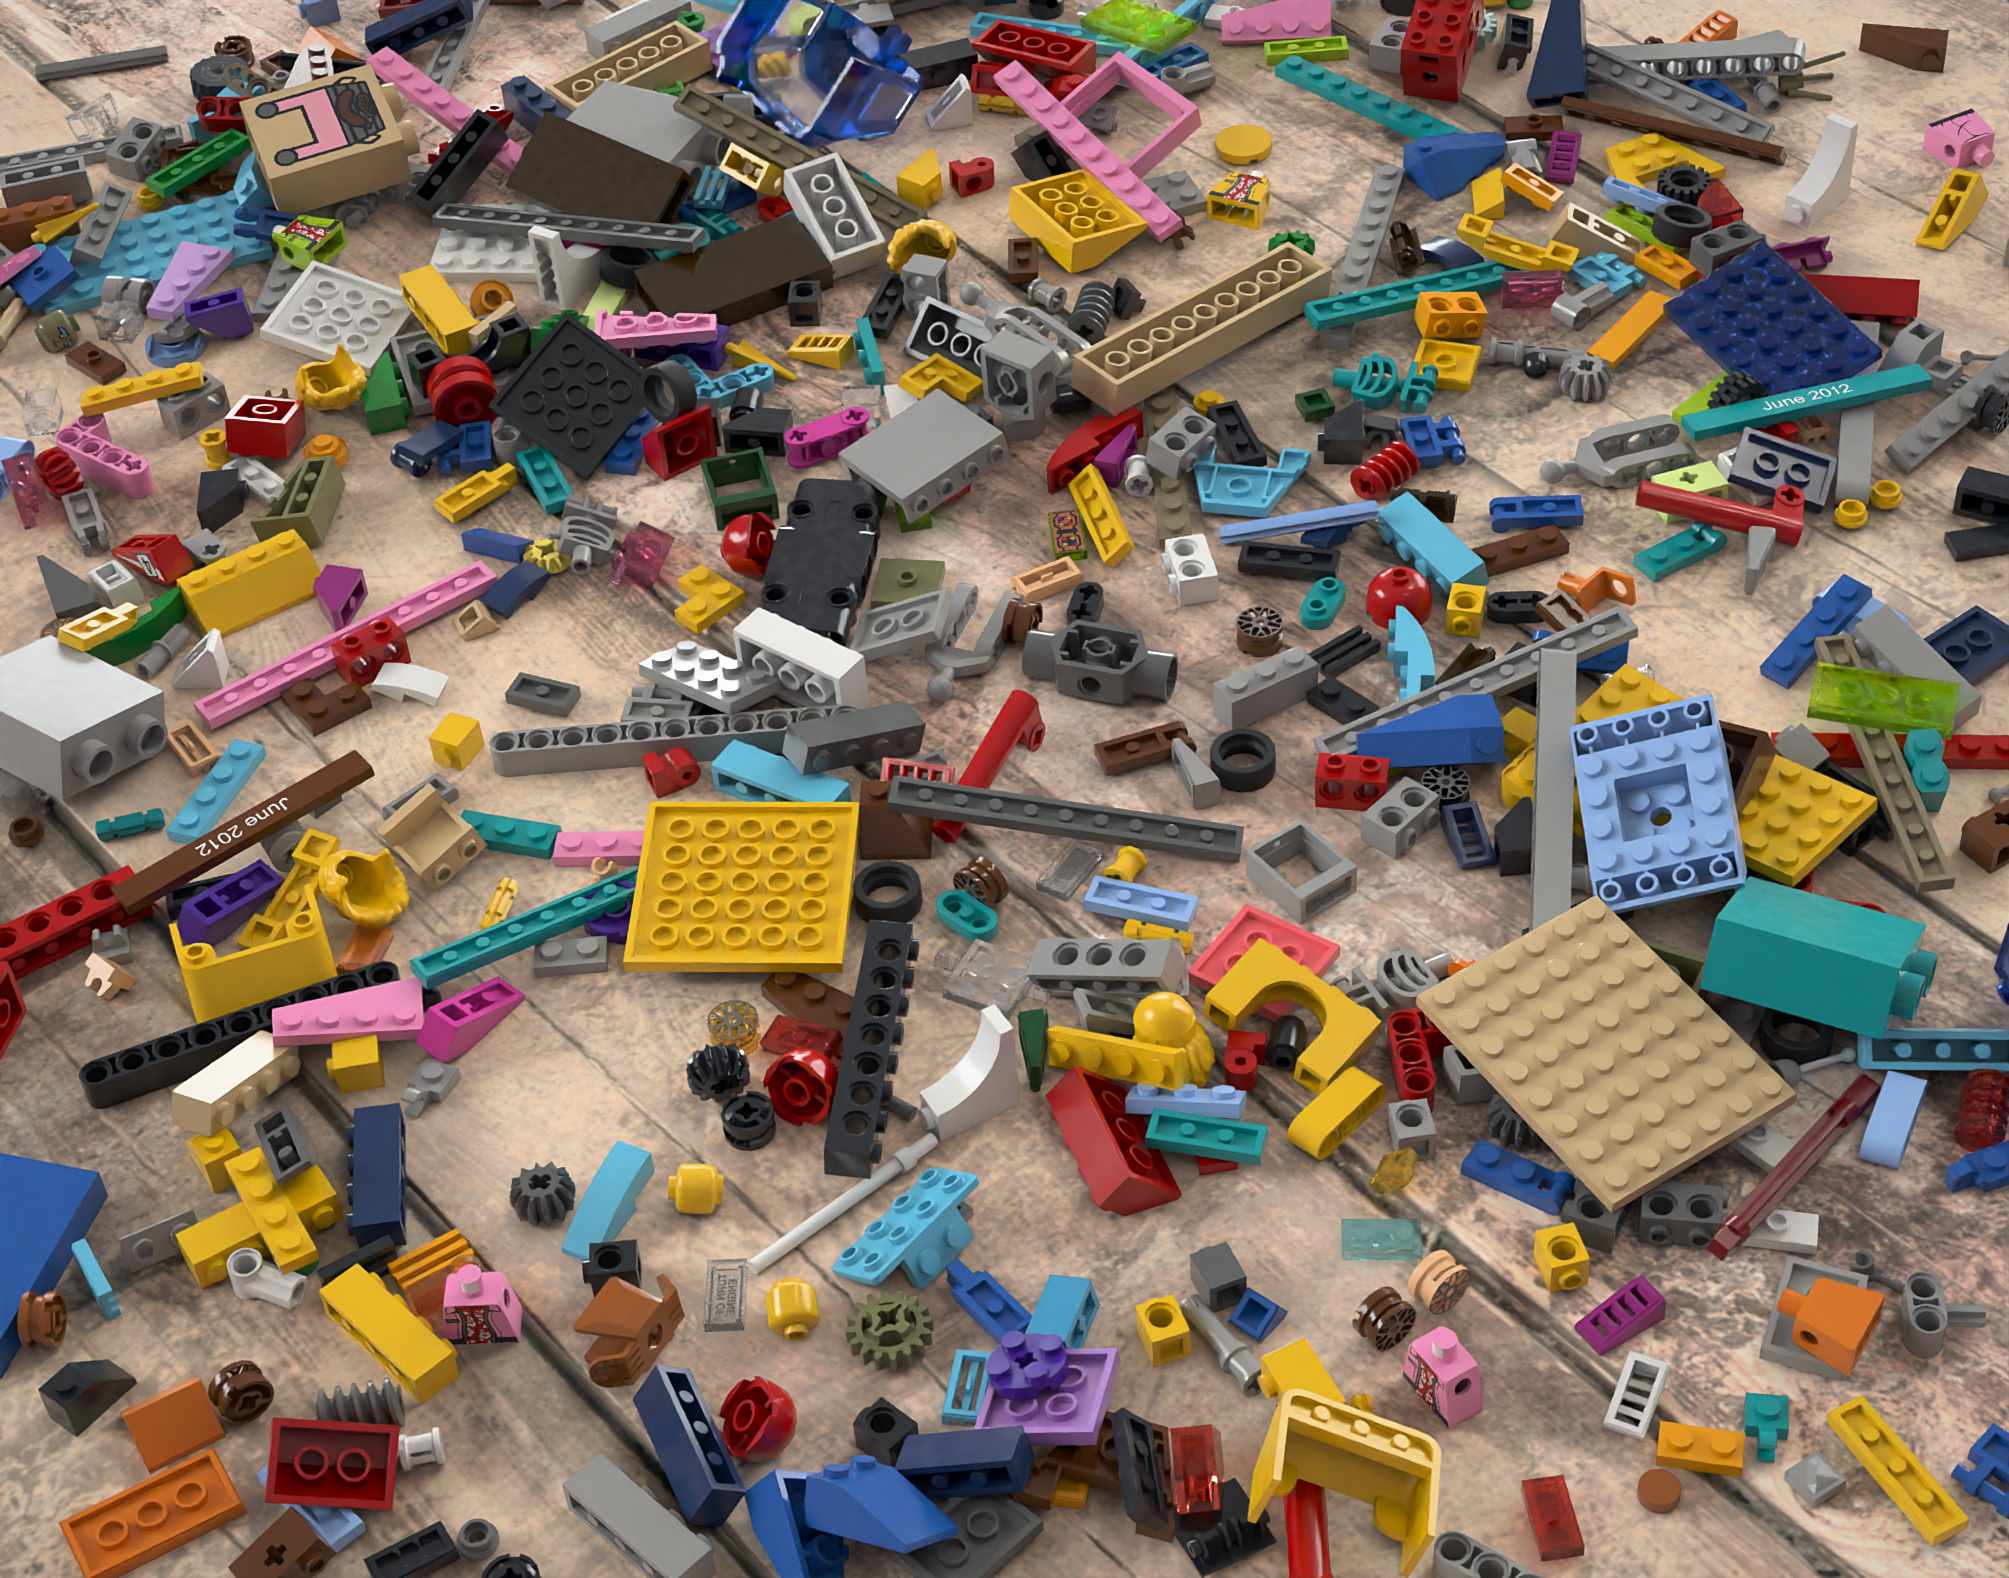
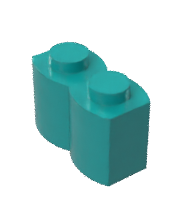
(1923, 758)

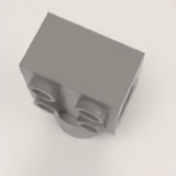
(1018, 382)

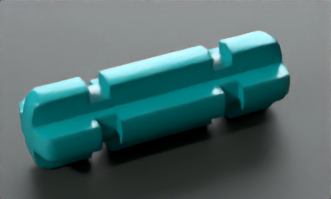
(130, 824)

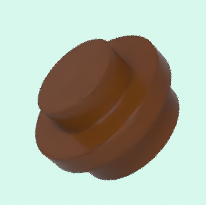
(25, 831)

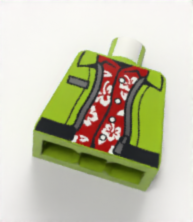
(309, 240)

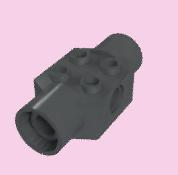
(1100, 663)

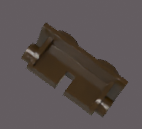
(1405, 247)
(1439, 503)
(1467, 660)

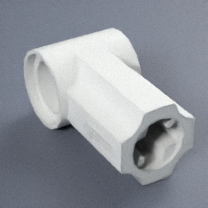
(256, 1278)

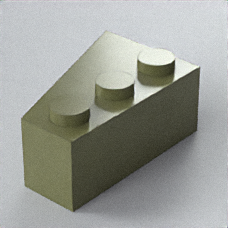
(305, 503)

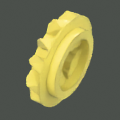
(551, 562)

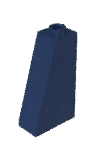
(1561, 56)

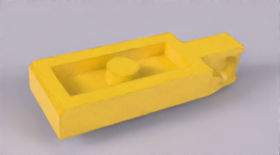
(475, 492)
(98, 627)

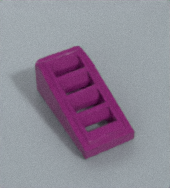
(1564, 155)
(1112, 457)
(1642, 1301)

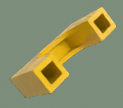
(1269, 976)

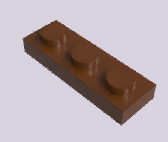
(1522, 550)

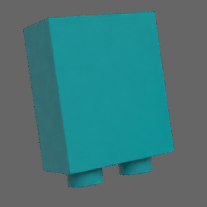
(1818, 958)

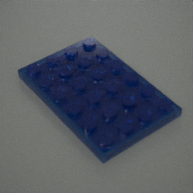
(1771, 324)

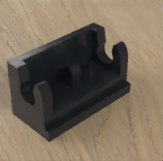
(1515, 40)

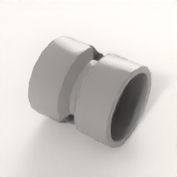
(129, 290)

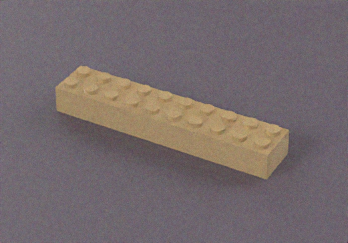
(1199, 328)

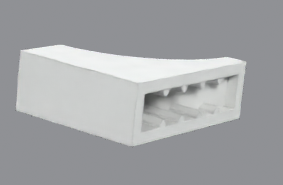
(1828, 176)
(561, 272)
(978, 1085)

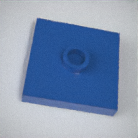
(44, 278)

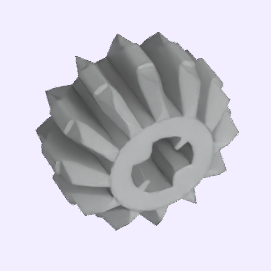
(1585, 377)

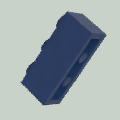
(967, 1462)

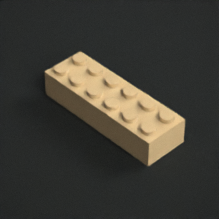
(646, 63)

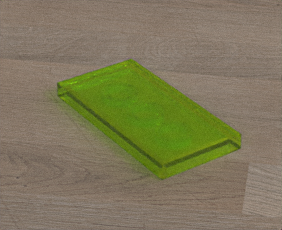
(1138, 24)
(1882, 699)

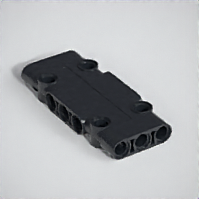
(825, 556)

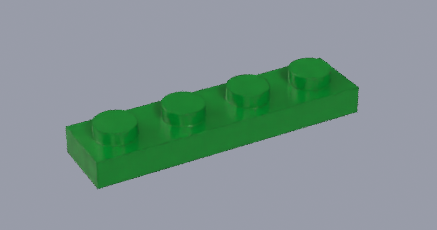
(198, 163)

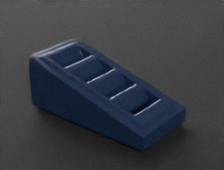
(1469, 813)

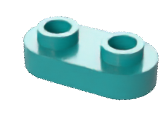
(1322, 603)
(971, 918)

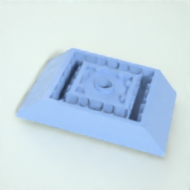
(1651, 766)

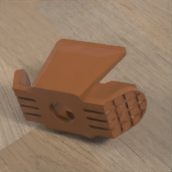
(628, 1324)

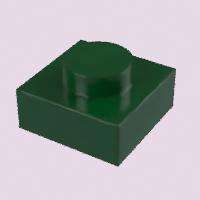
(1314, 405)

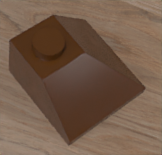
(890, 834)

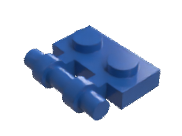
(1424, 436)
(474, 450)
(1992, 1459)

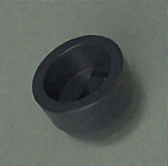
(1535, 365)

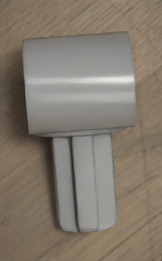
(1928, 1315)

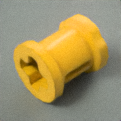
(215, 447)
(1127, 866)

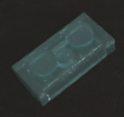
(1381, 1239)

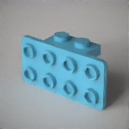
(918, 1232)

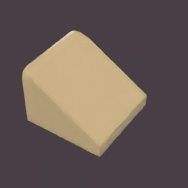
(475, 621)

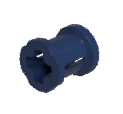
(401, 461)

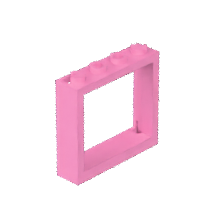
(1124, 69)

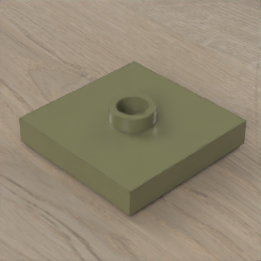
(905, 579)

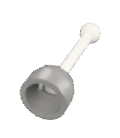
(1791, 1071)

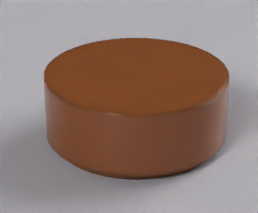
(1659, 1491)

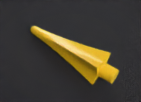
(53, 229)
(746, 355)

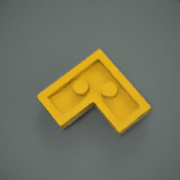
(941, 374)
(710, 601)

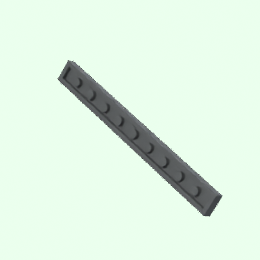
(570, 227)
(1065, 818)

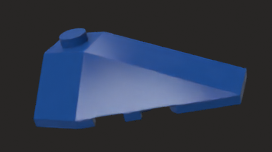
(1447, 162)
(1446, 733)
(778, 1521)

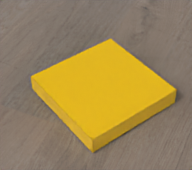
(1455, 363)

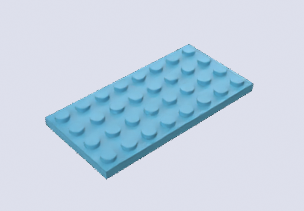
(148, 244)

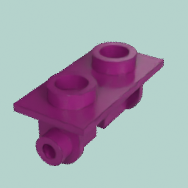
(1810, 251)

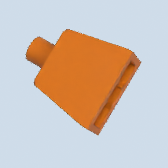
(1833, 1320)

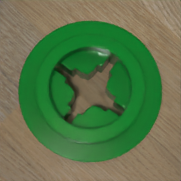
(1300, 240)

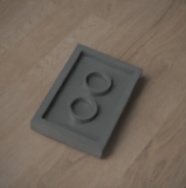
(987, 1538)

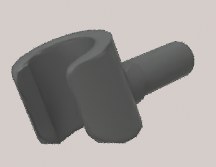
(1866, 1266)

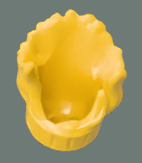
(924, 238)
(330, 383)
(364, 887)
(1171, 1022)

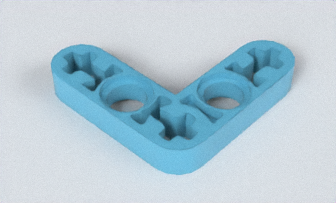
(756, 375)

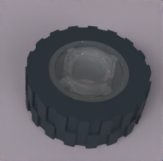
(208, 75)

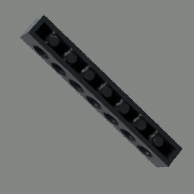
(869, 1050)

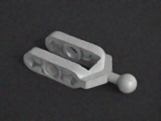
(1015, 316)
(1632, 456)
(960, 662)

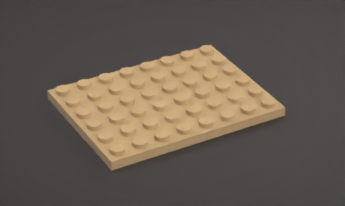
(1605, 1052)

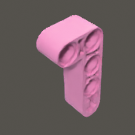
(92, 450)

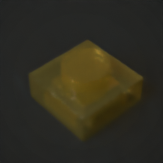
(1395, 1170)

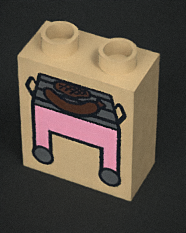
(330, 139)

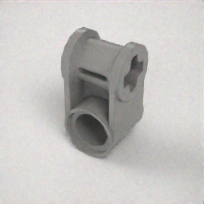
(508, 442)
(204, 549)

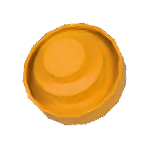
(489, 297)
(325, 446)

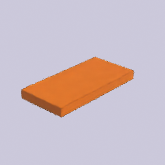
(153, 1517)

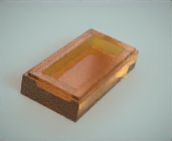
(365, 948)

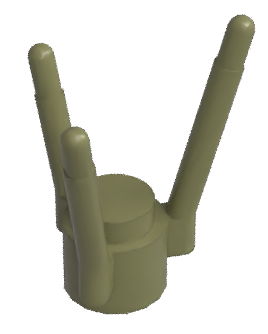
(1792, 83)

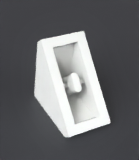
(953, 107)
(204, 665)

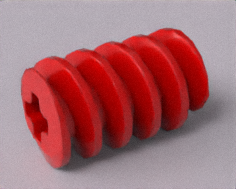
(1385, 471)

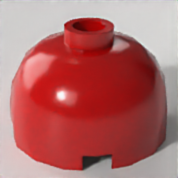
(748, 544)
(1398, 588)
(802, 1086)
(757, 1420)

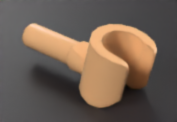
(599, 875)

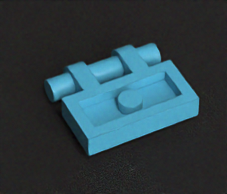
(1609, 270)

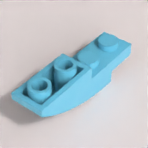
(1410, 654)

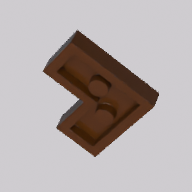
(322, 711)

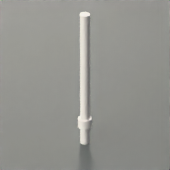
(901, 1161)

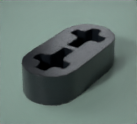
(1079, 606)
(1517, 607)

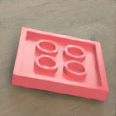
(1239, 937)

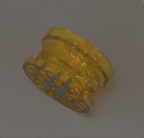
(735, 1026)

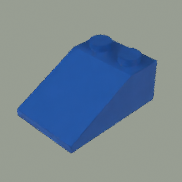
(873, 1506)

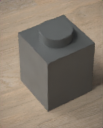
(1218, 1276)

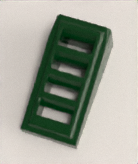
(1034, 1042)

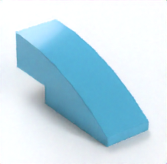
(609, 1199)

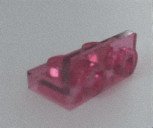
(1531, 288)
(25, 486)
(644, 554)

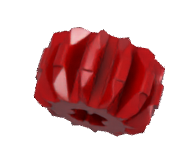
(59, 472)

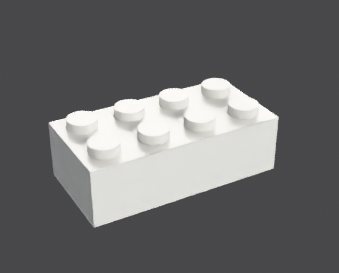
(834, 214)
(809, 666)

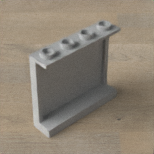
(926, 453)

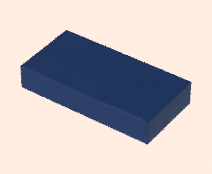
(431, 442)

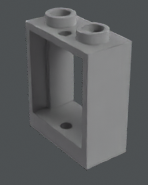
(1314, 896)

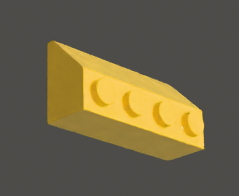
(250, 584)

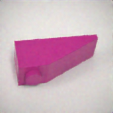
(465, 1019)

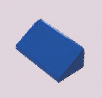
(495, 544)

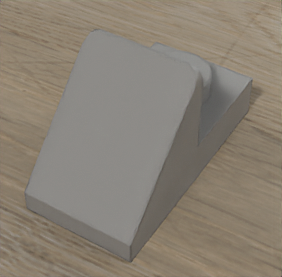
(1104, 1012)

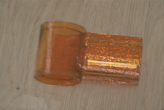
(429, 1292)

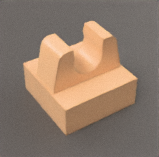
(107, 974)

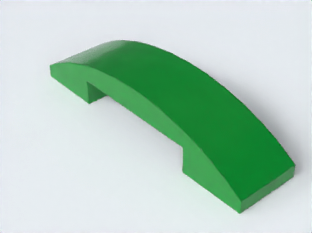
(152, 626)

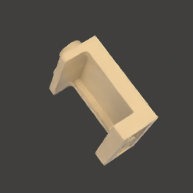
(431, 837)

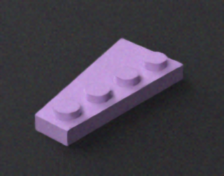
(186, 277)

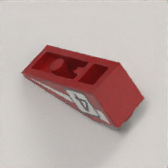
(155, 557)

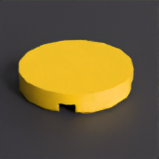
(1243, 143)

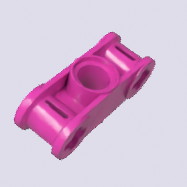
(825, 437)

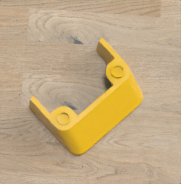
(257, 973)
(1355, 1457)

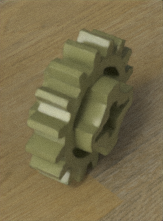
(889, 1330)

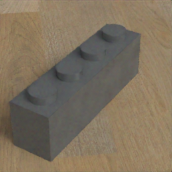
(853, 738)

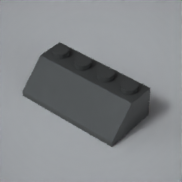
(948, 333)

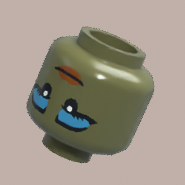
(57, 331)

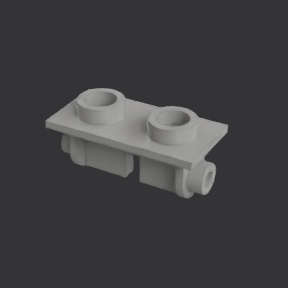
(1100, 118)
(155, 1241)

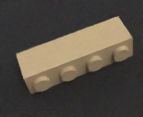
(233, 1084)

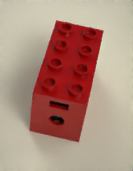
(1440, 47)

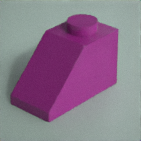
(340, 594)

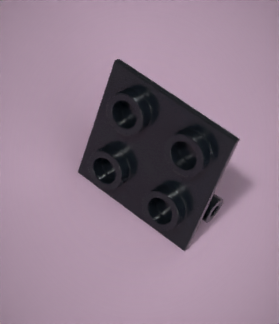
(1222, 1536)

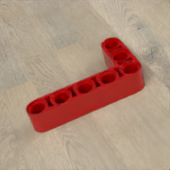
(1410, 1046)

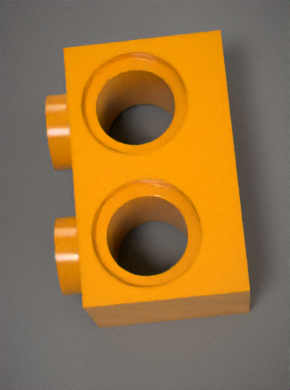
(1450, 315)

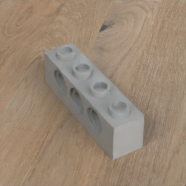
(1106, 966)

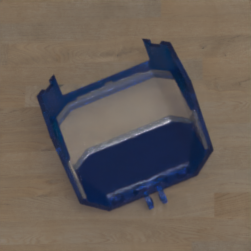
(818, 70)

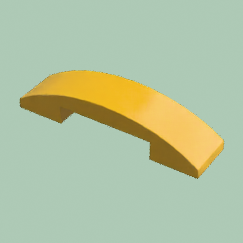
(1513, 252)
(291, 896)

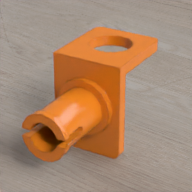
(1597, 587)

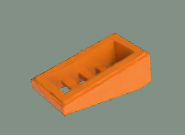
(1716, 27)

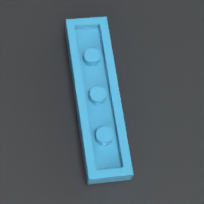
(216, 791)

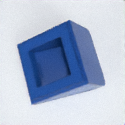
(1257, 1315)

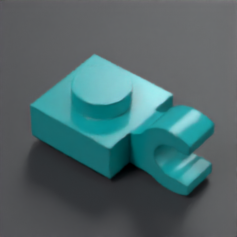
(1768, 1420)

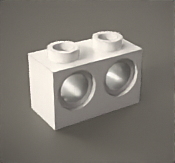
(1190, 569)

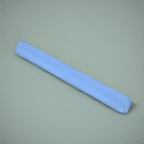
(1299, 522)

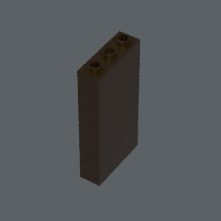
(595, 176)
(736, 274)

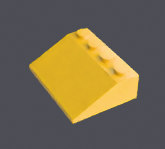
(1074, 218)

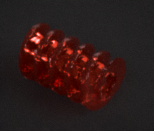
(1983, 1109)

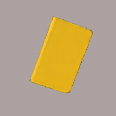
(1488, 195)

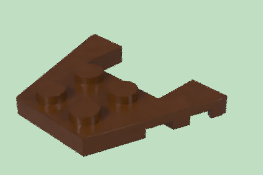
(209, 183)
(1097, 1467)

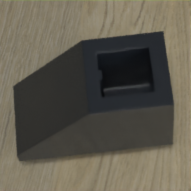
(1514, 840)

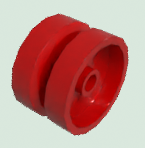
(461, 391)

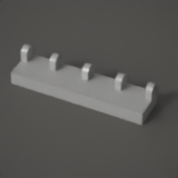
(101, 225)

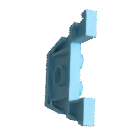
(1246, 489)

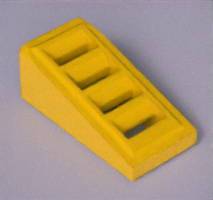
(824, 350)

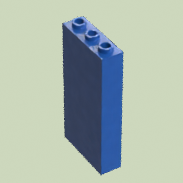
(40, 1218)

